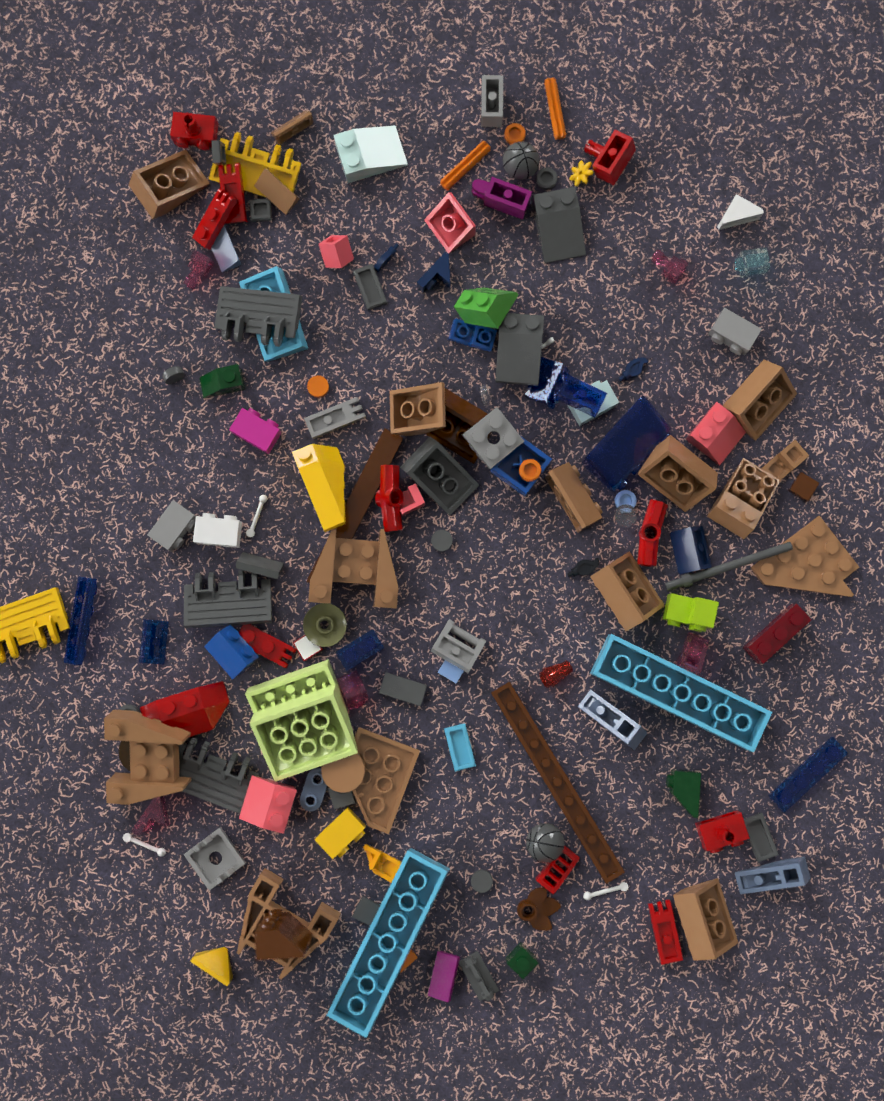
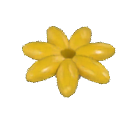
(581, 173)

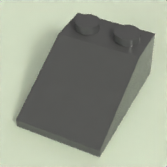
(559, 224)
(520, 349)
(439, 475)

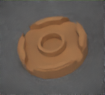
(344, 774)

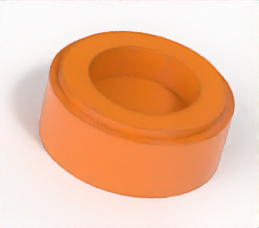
(514, 133)
(318, 386)
(530, 470)

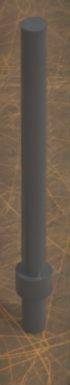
(688, 579)

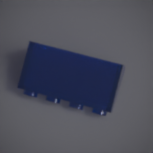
(627, 445)

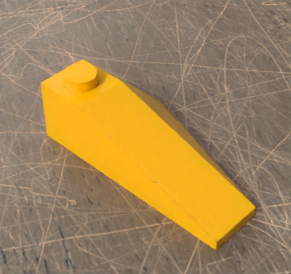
(324, 479)

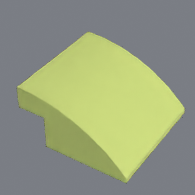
(301, 720)

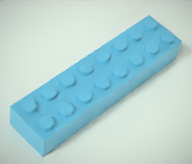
(681, 693)
(388, 942)

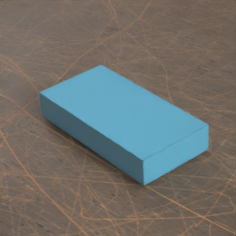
(460, 747)

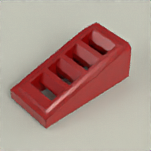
(564, 873)

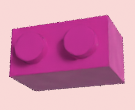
(256, 430)

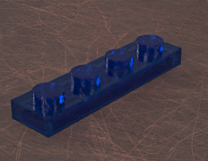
(80, 621)
(807, 774)

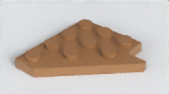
(814, 564)
(386, 777)

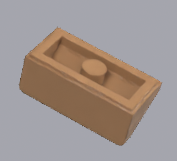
(292, 127)
(276, 191)

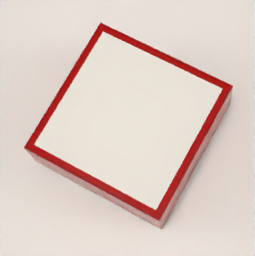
(306, 648)

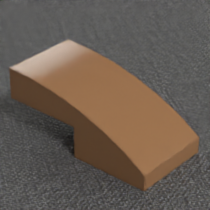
(786, 460)

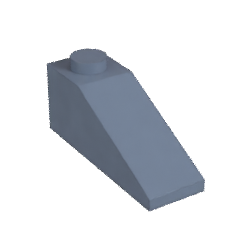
(612, 719)
(773, 876)

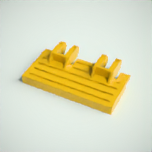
(255, 161)
(28, 617)

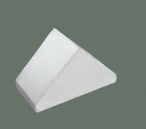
(740, 212)

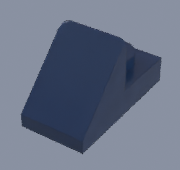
(439, 270)

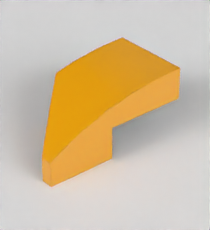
(382, 863)

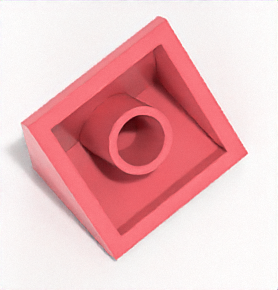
(450, 223)

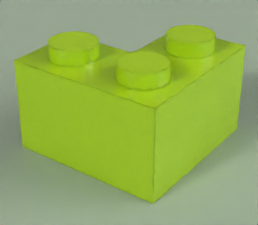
(694, 612)

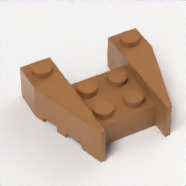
(355, 563)
(152, 758)
(261, 902)

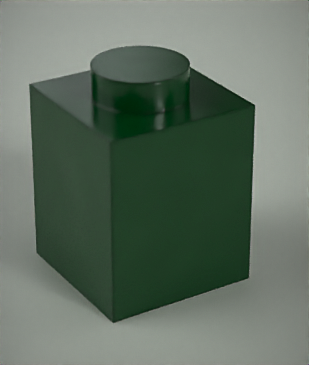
(521, 960)

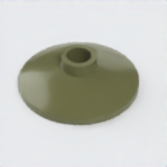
(335, 629)

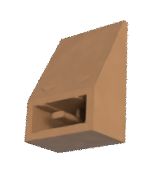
(744, 499)

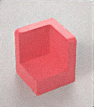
(336, 251)
(412, 500)

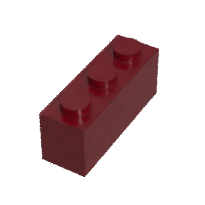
(777, 633)

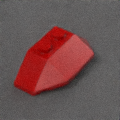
(191, 710)

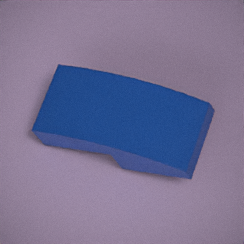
(472, 335)

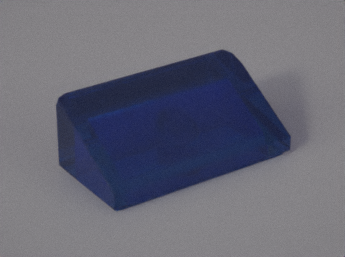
(153, 641)

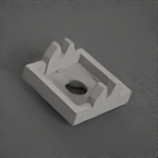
(488, 452)
(210, 873)

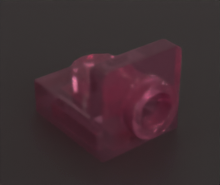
(353, 690)

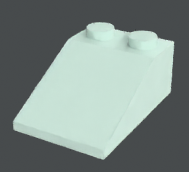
(369, 151)

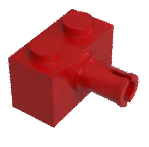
(193, 130)
(612, 157)
(722, 831)

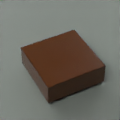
(803, 486)

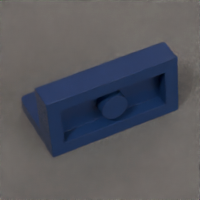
(690, 549)

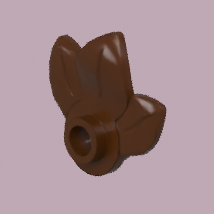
(541, 909)

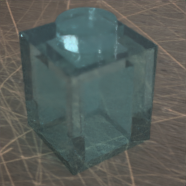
(752, 262)

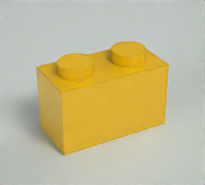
(340, 833)

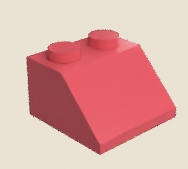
(716, 433)
(267, 804)

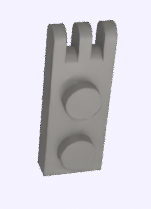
(334, 418)

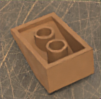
(167, 183)
(417, 409)

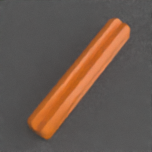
(555, 108)
(465, 165)

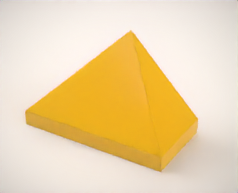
(215, 963)

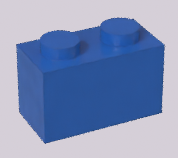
(231, 651)

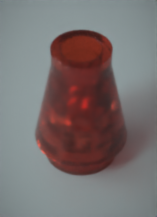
(554, 674)

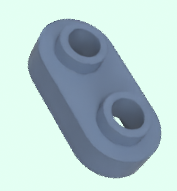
(313, 789)

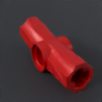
(390, 498)
(653, 519)

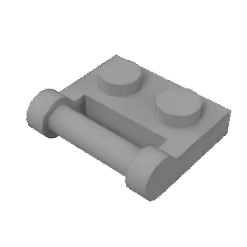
(456, 651)

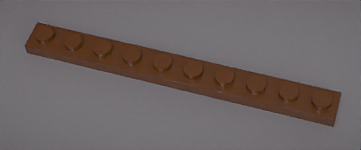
(557, 782)

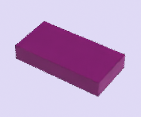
(443, 976)

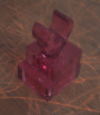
(199, 265)
(673, 268)

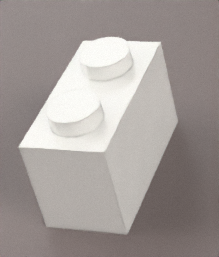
(217, 531)

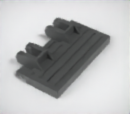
(259, 311)
(227, 605)
(210, 779)

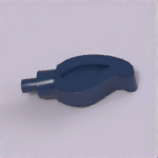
(386, 257)
(633, 368)

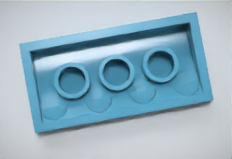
(275, 281)

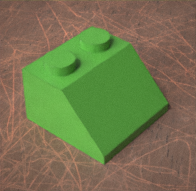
(485, 306)

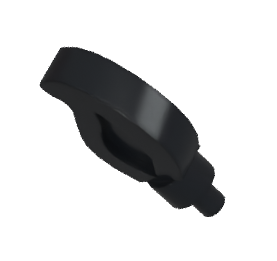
(584, 567)

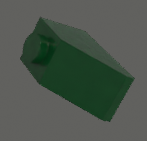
(222, 381)
(685, 789)

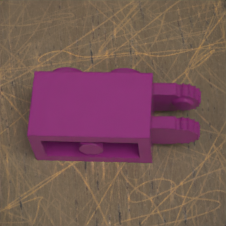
(502, 196)

